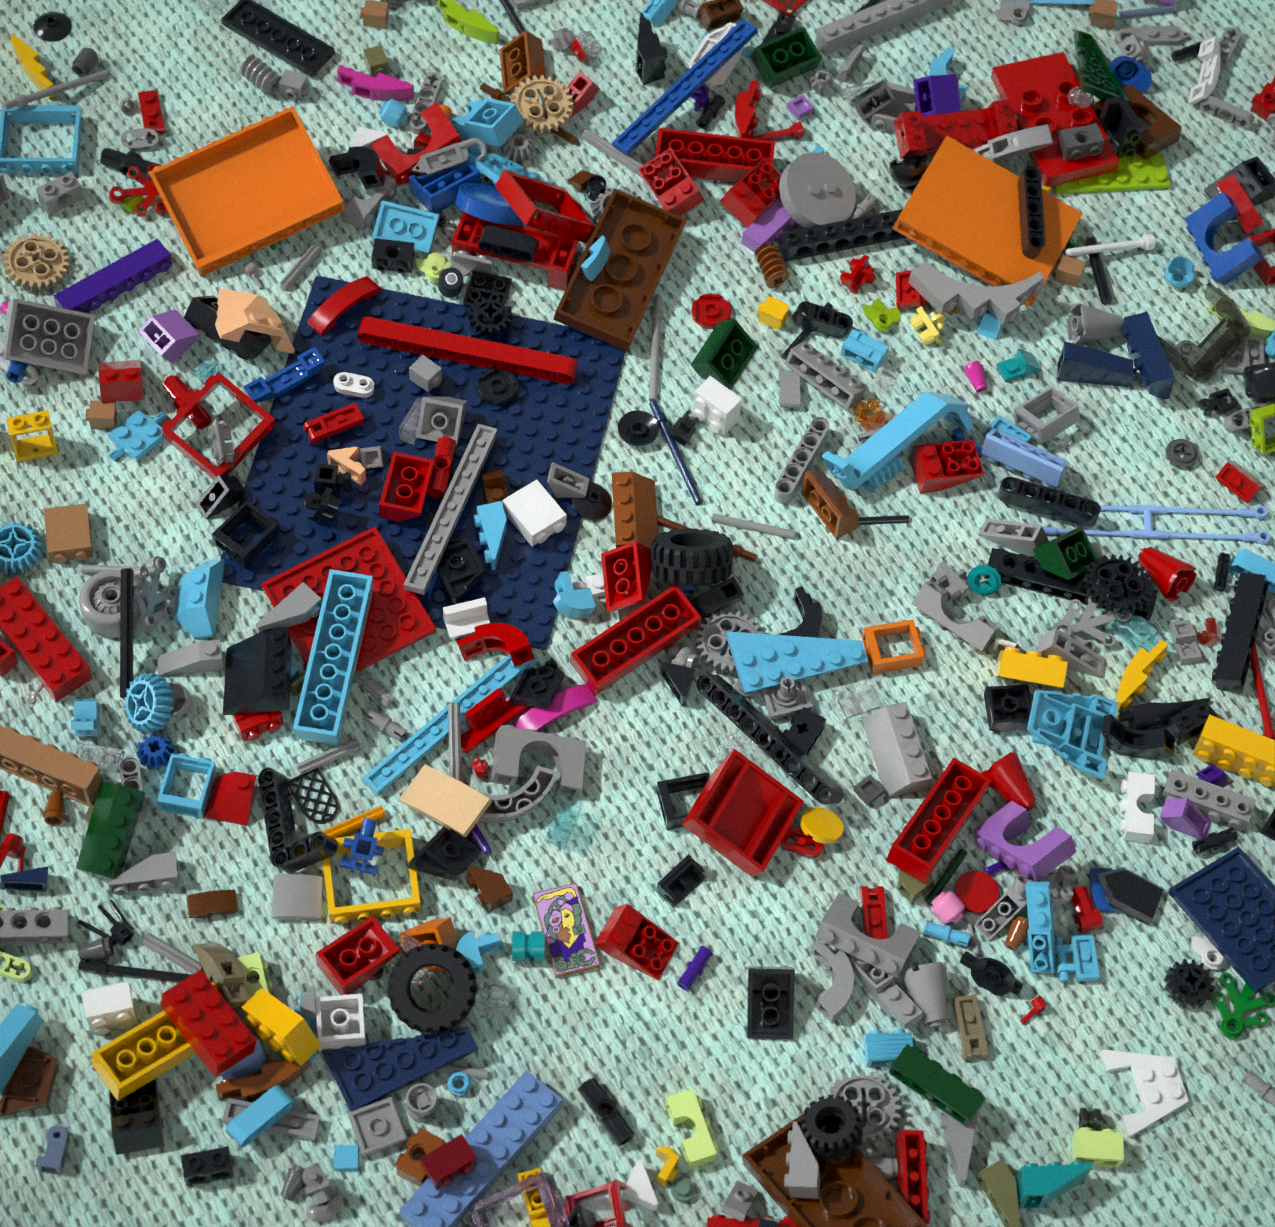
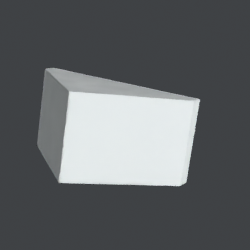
(366, 137)
(639, 1189)

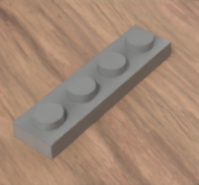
(292, 1124)

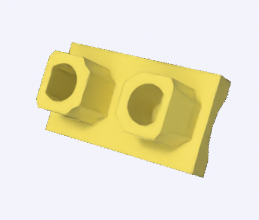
(921, 320)

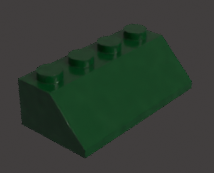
(110, 830)

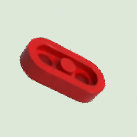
(801, 843)

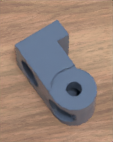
(55, 1152)

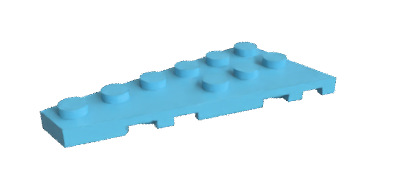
(494, 165)
(767, 658)

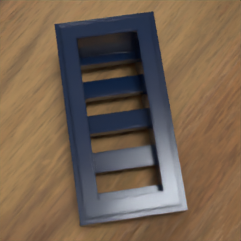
(26, 880)

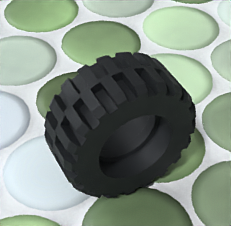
(692, 557)
(400, 988)

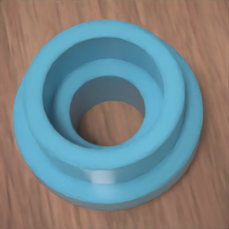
(459, 1076)

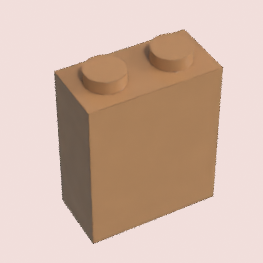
(68, 533)

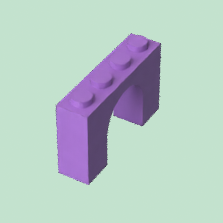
(1030, 860)

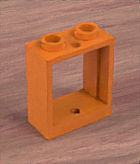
(880, 665)

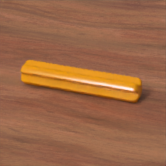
(354, 823)

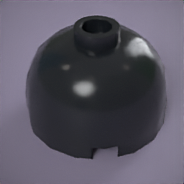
(908, 171)

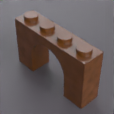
(1162, 130)

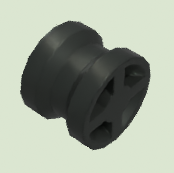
(1090, 1118)

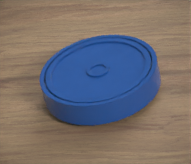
(486, 203)

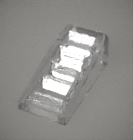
(409, 426)

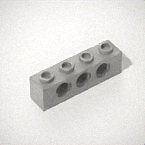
(32, 933)

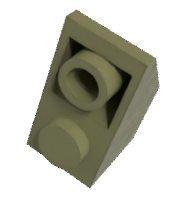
(911, 887)

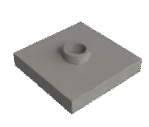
(377, 1127)

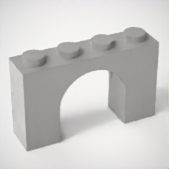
(565, 752)
(884, 954)

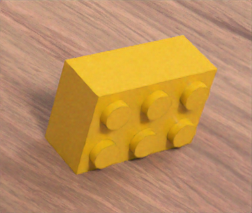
(1031, 667)
(280, 1027)

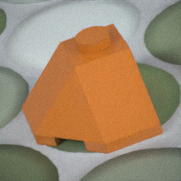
(435, 932)

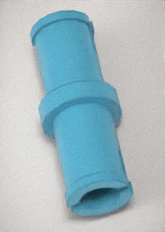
(946, 934)

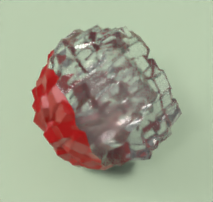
(586, 47)

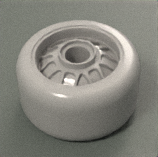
(101, 603)

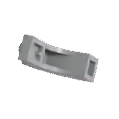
(836, 999)

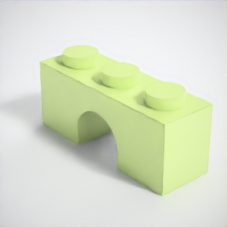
(686, 1109)

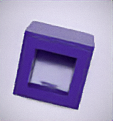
(1213, 775)

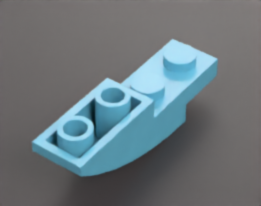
(1041, 927)

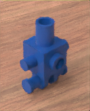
(362, 847)

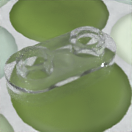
(851, 92)

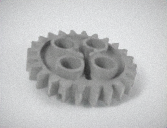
(712, 633)
(884, 1108)

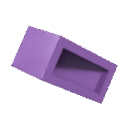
(1185, 817)

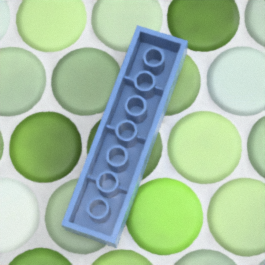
(497, 1144)

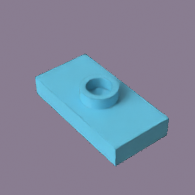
(1009, 428)

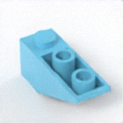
(493, 527)

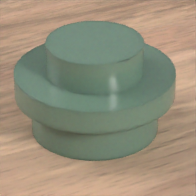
(682, 1189)

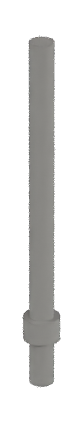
(23, 100)
(656, 317)

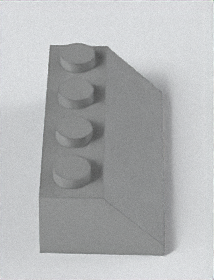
(897, 750)

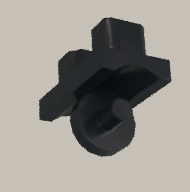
(324, 505)

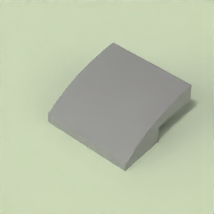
(1248, 354)
(297, 897)

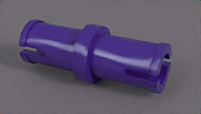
(694, 968)

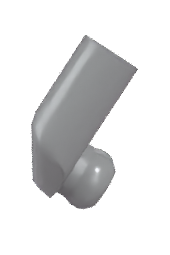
(324, 1213)

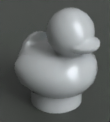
(683, 656)

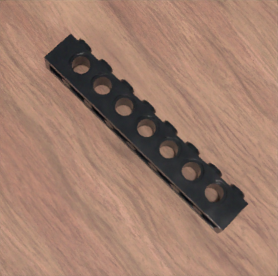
(839, 236)
(1039, 582)

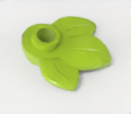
(880, 316)

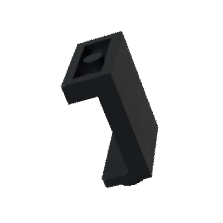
(1122, 124)

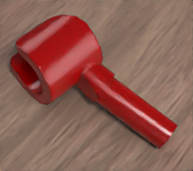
(1038, 1006)

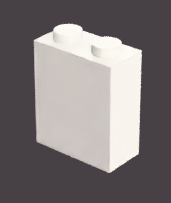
(534, 513)

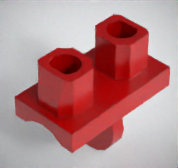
(860, 275)

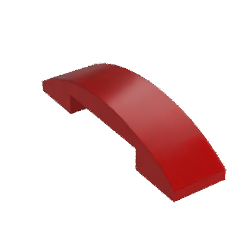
(340, 302)

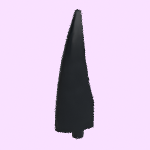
(1154, 715)

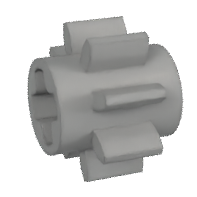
(563, 38)
(821, 82)

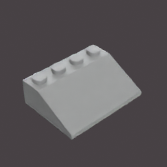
(48, 336)

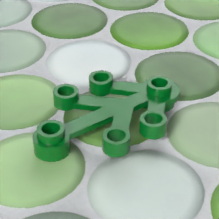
(1240, 1005)

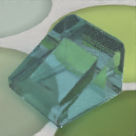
(205, 370)

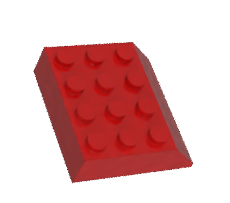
(743, 813)

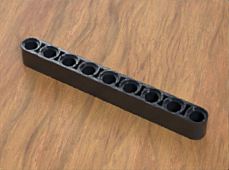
(777, 742)

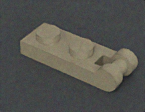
(970, 1026)

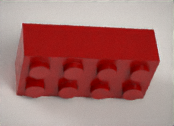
(208, 1023)

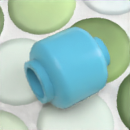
(393, 113)

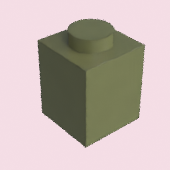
(376, 61)

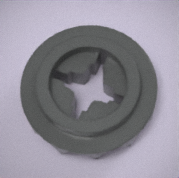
(1189, 449)

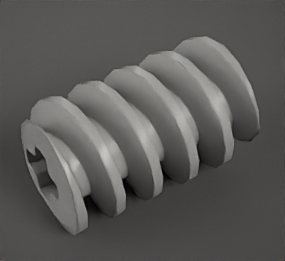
(260, 74)

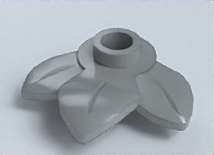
(1010, 9)

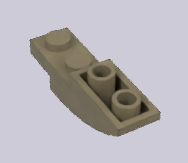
(224, 971)

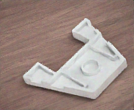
(1156, 1083)

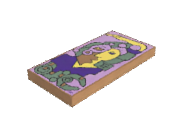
(566, 930)

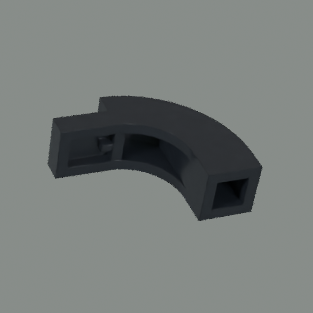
(364, 162)
(810, 613)
(1137, 743)

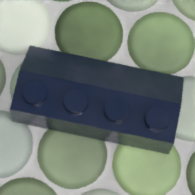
(1148, 355)

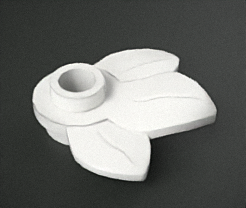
(1205, 949)

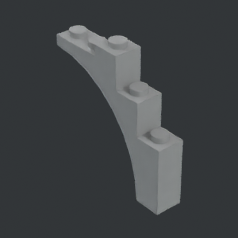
(974, 300)

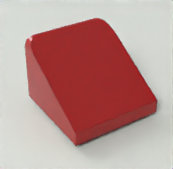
(422, 141)

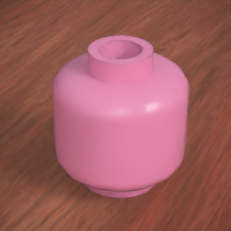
(948, 907)

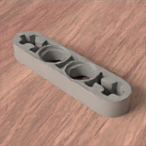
(425, 103)

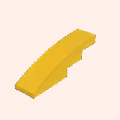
(31, 64)

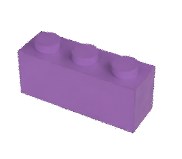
(768, 227)

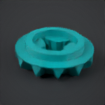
(984, 587)

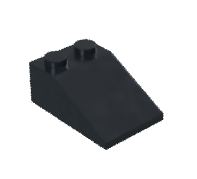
(770, 1002)

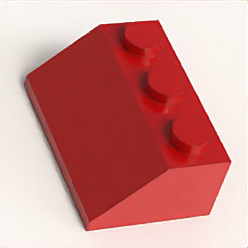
(405, 487)

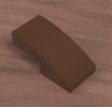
(211, 902)

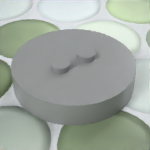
(817, 190)

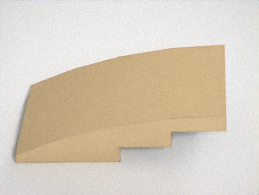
(445, 800)

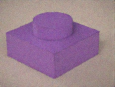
(800, 107)

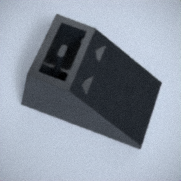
(650, 54)
(1253, 178)
(136, 1120)

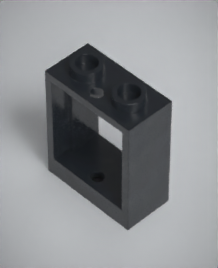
(234, 550)
(674, 785)

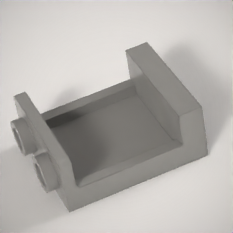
(904, 102)

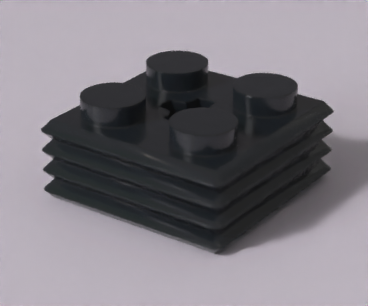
(1017, 699)

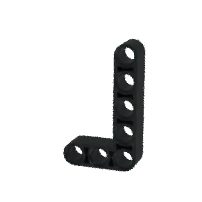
(284, 848)

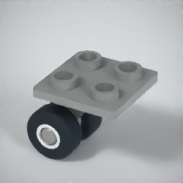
(462, 264)

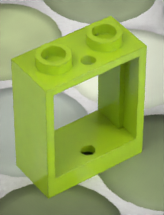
(1257, 424)

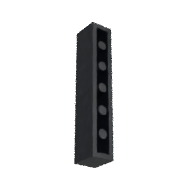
(1240, 632)

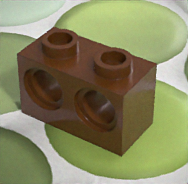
(719, 13)

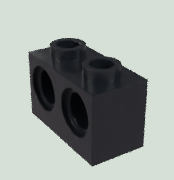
(207, 1166)

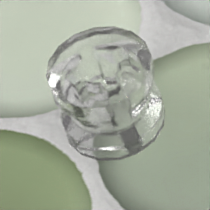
(1082, 101)

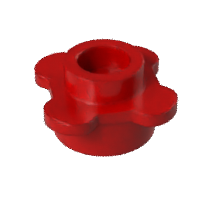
(481, 767)

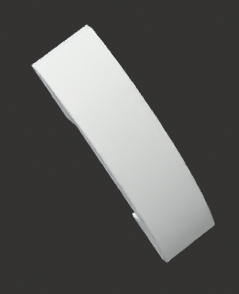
(1210, 56)

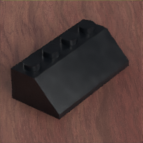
(202, 316)

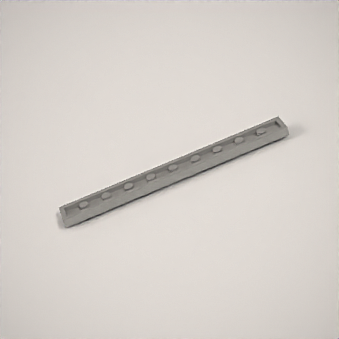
(450, 509)

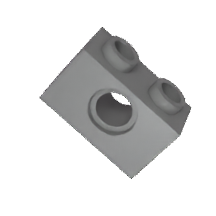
(60, 193)

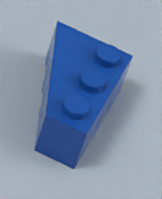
(441, 188)

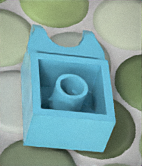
(489, 120)

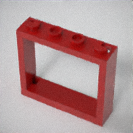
(520, 190)
(241, 450)

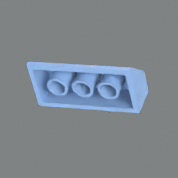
(1024, 457)

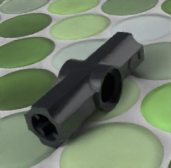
(124, 161)
(613, 1123)

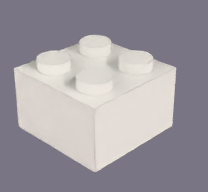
(716, 406)
(109, 1008)
(340, 1021)

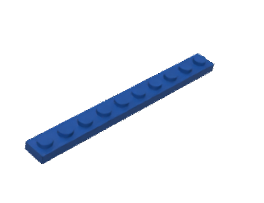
(684, 87)

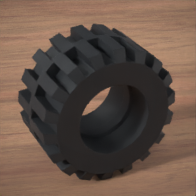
(832, 1111)

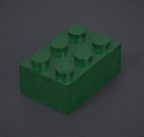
(786, 57)

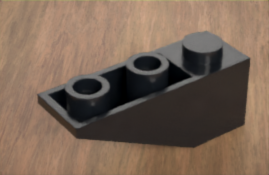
(717, 598)

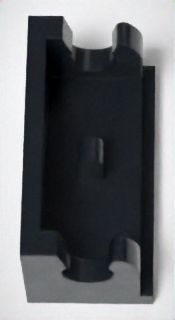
(680, 881)

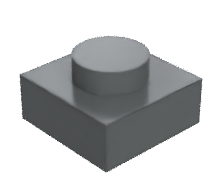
(868, 790)

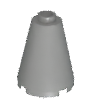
(1091, 324)
(929, 991)

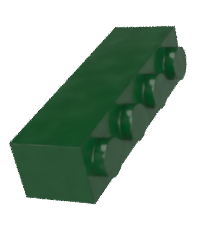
(937, 1085)

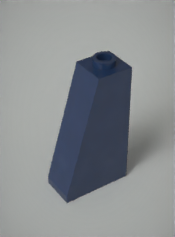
(1094, 366)

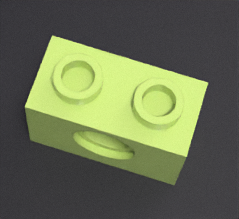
(254, 967)

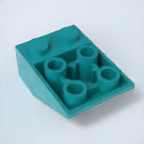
(1043, 1184)

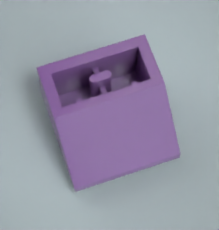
(169, 334)

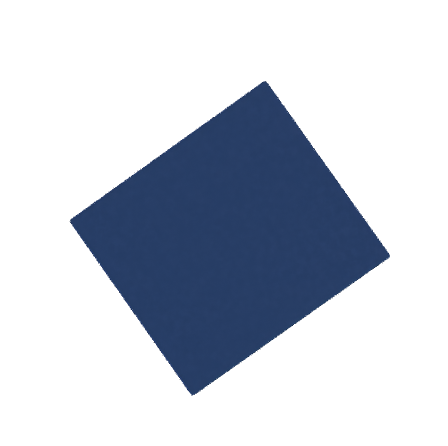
(537, 428)

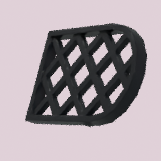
(317, 801)

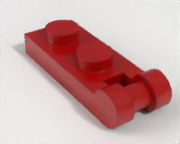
(151, 111)
(333, 423)
(874, 912)

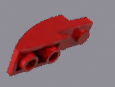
(746, 110)

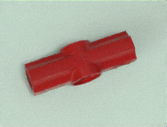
(181, 395)
(443, 458)

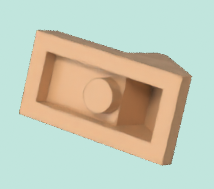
(346, 460)

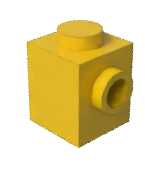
(773, 312)

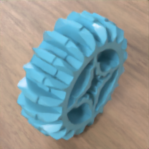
(24, 552)
(149, 703)

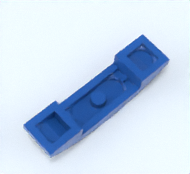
(287, 378)

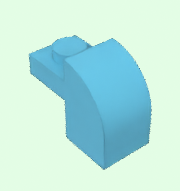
(570, 601)
(86, 717)
(473, 948)

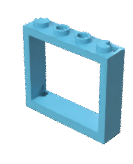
(40, 114)

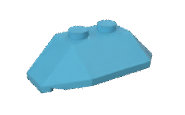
(199, 599)

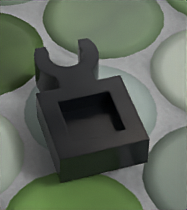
(1219, 401)
(683, 428)

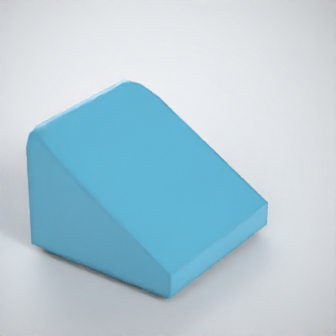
(989, 326)

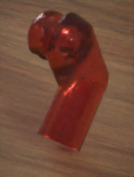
(1209, 634)

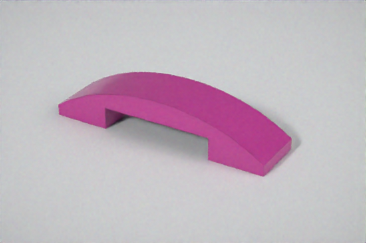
(562, 705)

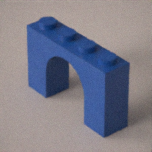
(1204, 225)

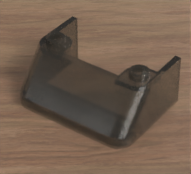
(1205, 359)

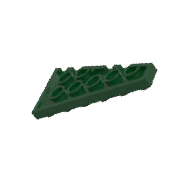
(1094, 71)

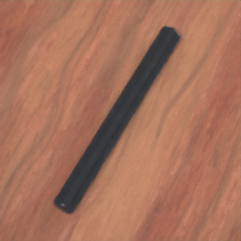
(126, 629)

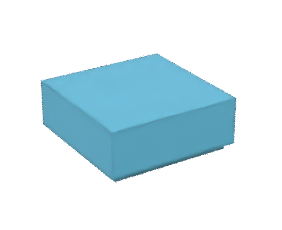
(345, 1157)

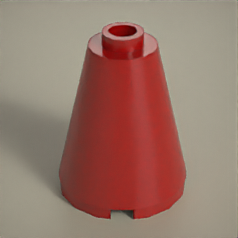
(1167, 572)
(1011, 781)

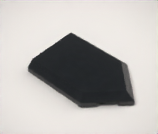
(538, 686)
(1131, 893)

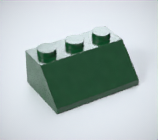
(725, 353)
(1066, 554)

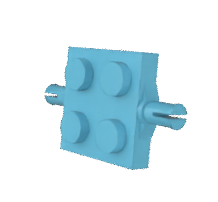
(137, 435)

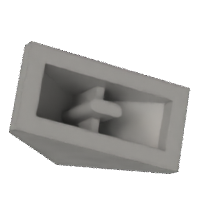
(566, 482)

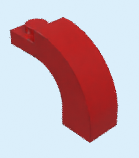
(497, 638)

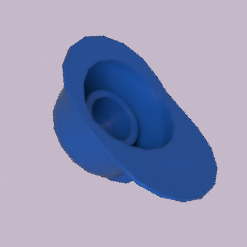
(1131, 72)

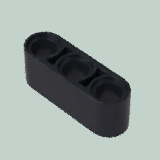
(508, 244)
(831, 317)

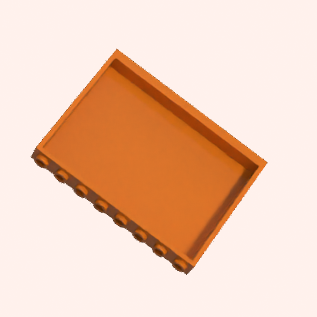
(247, 191)
(972, 218)

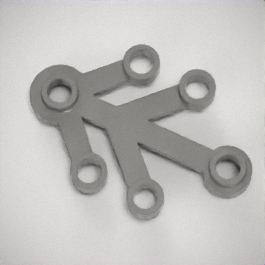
(147, 619)
(1087, 623)
(1064, 874)

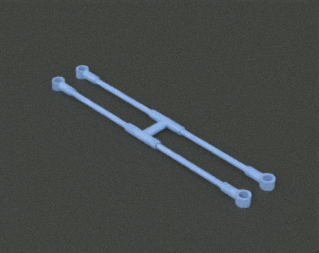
(1149, 533)

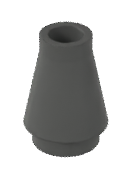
(97, 950)
(293, 1182)

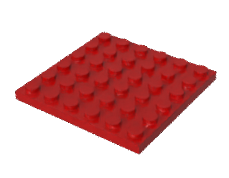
(394, 615)

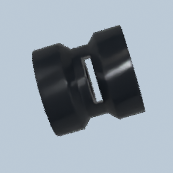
(595, 185)

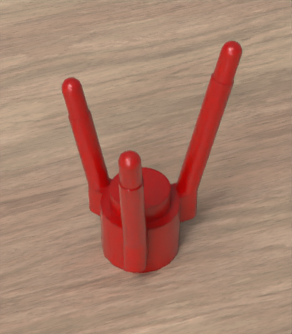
(10, 847)

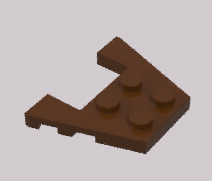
(30, 1083)

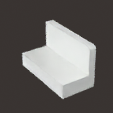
(463, 617)

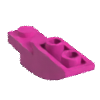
(380, 88)

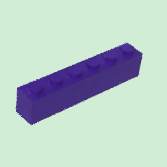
(115, 278)

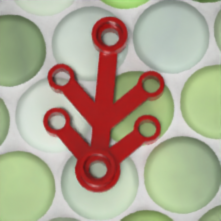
(148, 190)

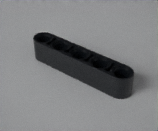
(1031, 212)
(1042, 494)

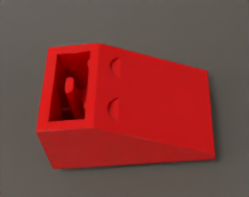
(671, 183)
(753, 193)
(945, 465)
(636, 941)

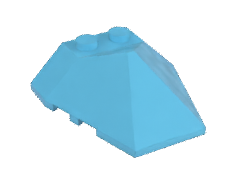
(1072, 727)

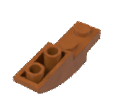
(255, 1085)

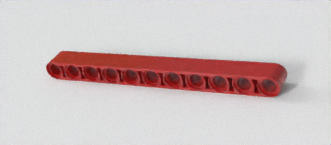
(467, 350)

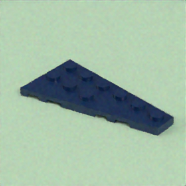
(386, 1066)

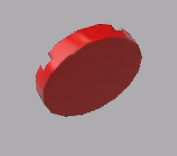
(709, 317)
(977, 891)

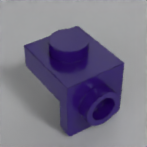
(701, 97)

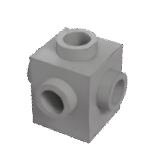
(1135, 48)

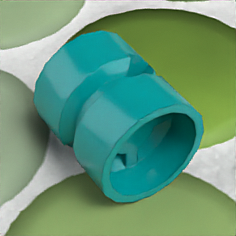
(528, 946)

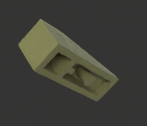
(1000, 1188)

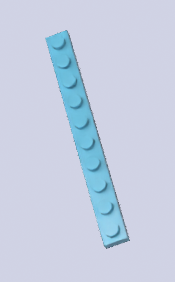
(438, 727)

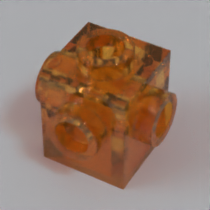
(863, 416)

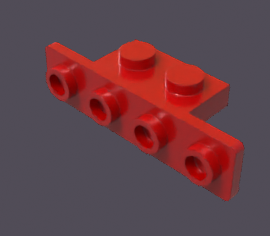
(487, 718)

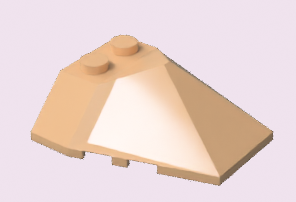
(250, 312)

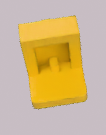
(669, 1169)

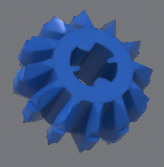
(152, 759)

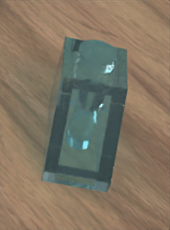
(1134, 632)

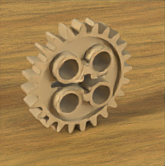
(559, 101)
(36, 262)

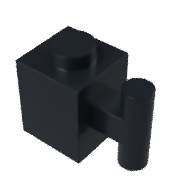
(328, 476)

